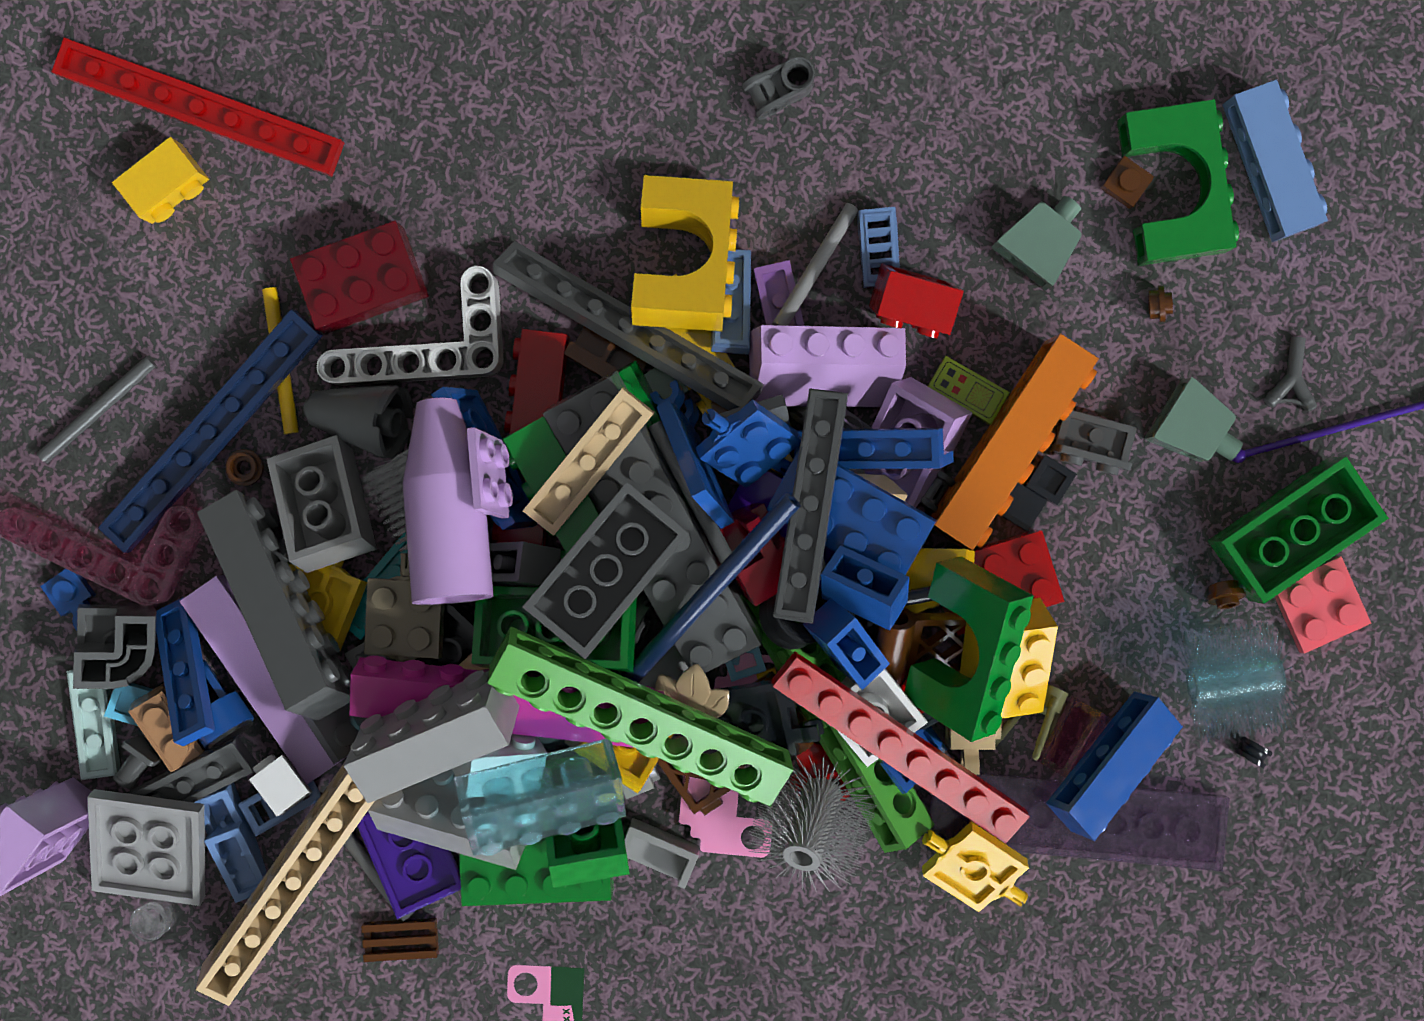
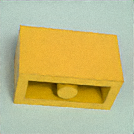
(161, 181)

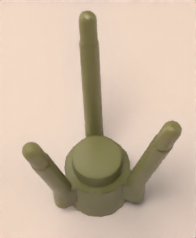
(1053, 709)

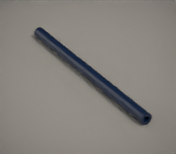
(713, 586)

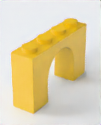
(697, 298)

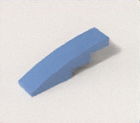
(232, 842)

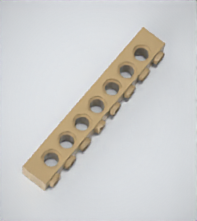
(283, 889)

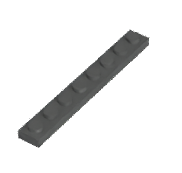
(613, 321)

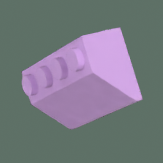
(829, 359)
(41, 831)

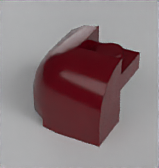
(761, 575)

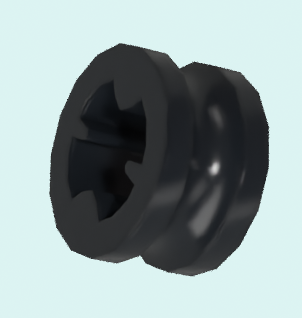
(1253, 752)

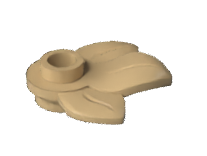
(695, 691)

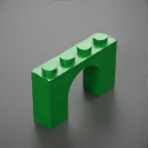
(1195, 135)
(998, 619)

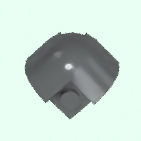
(113, 644)

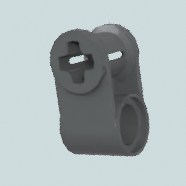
(778, 88)

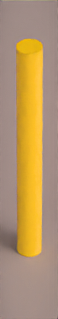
(285, 390)

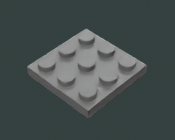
(147, 847)

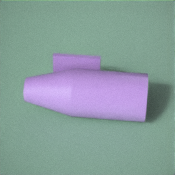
(448, 490)

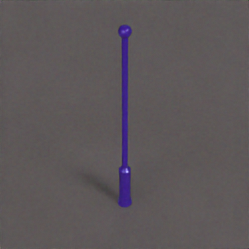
(1326, 431)

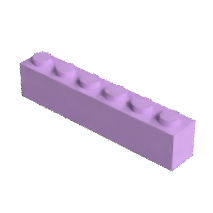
(226, 631)

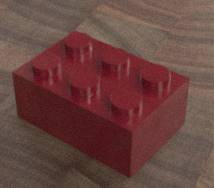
(359, 277)

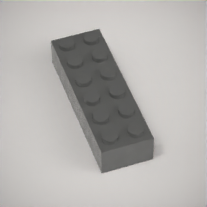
(277, 606)

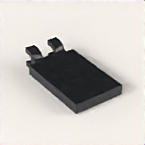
(770, 716)

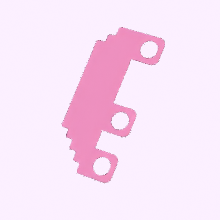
(721, 829)

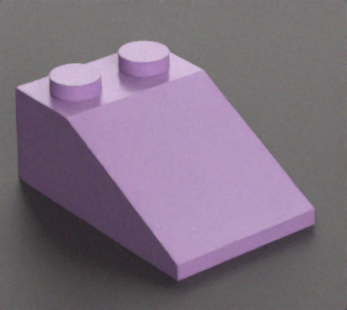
(918, 406)

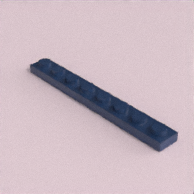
(210, 431)

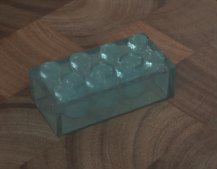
(541, 797)

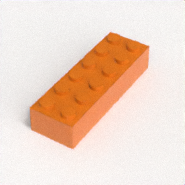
(1012, 442)

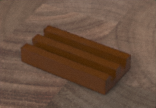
(400, 954)

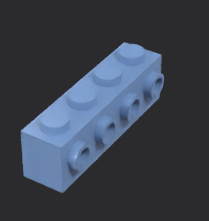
(1275, 160)

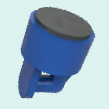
(229, 713)

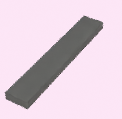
(814, 492)

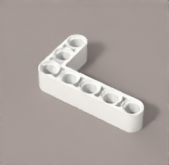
(430, 354)

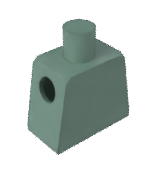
(1042, 241)
(1195, 424)

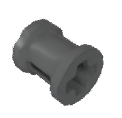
(936, 491)

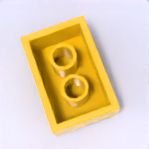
(1032, 668)

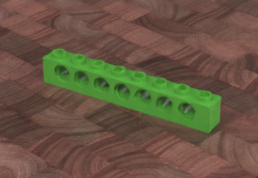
(666, 716)
(898, 816)

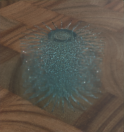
(1242, 680)

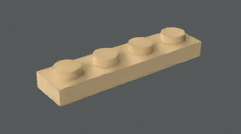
(588, 461)

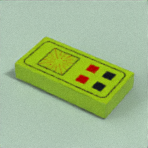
(968, 389)

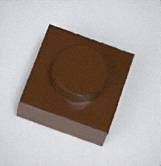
(1127, 182)

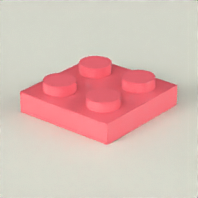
(1322, 606)

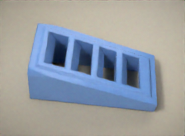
(874, 215)
(255, 820)

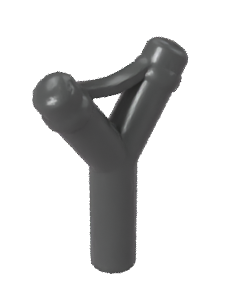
(1293, 379)

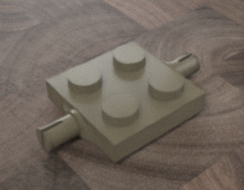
(396, 625)

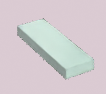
(93, 732)

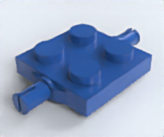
(747, 443)

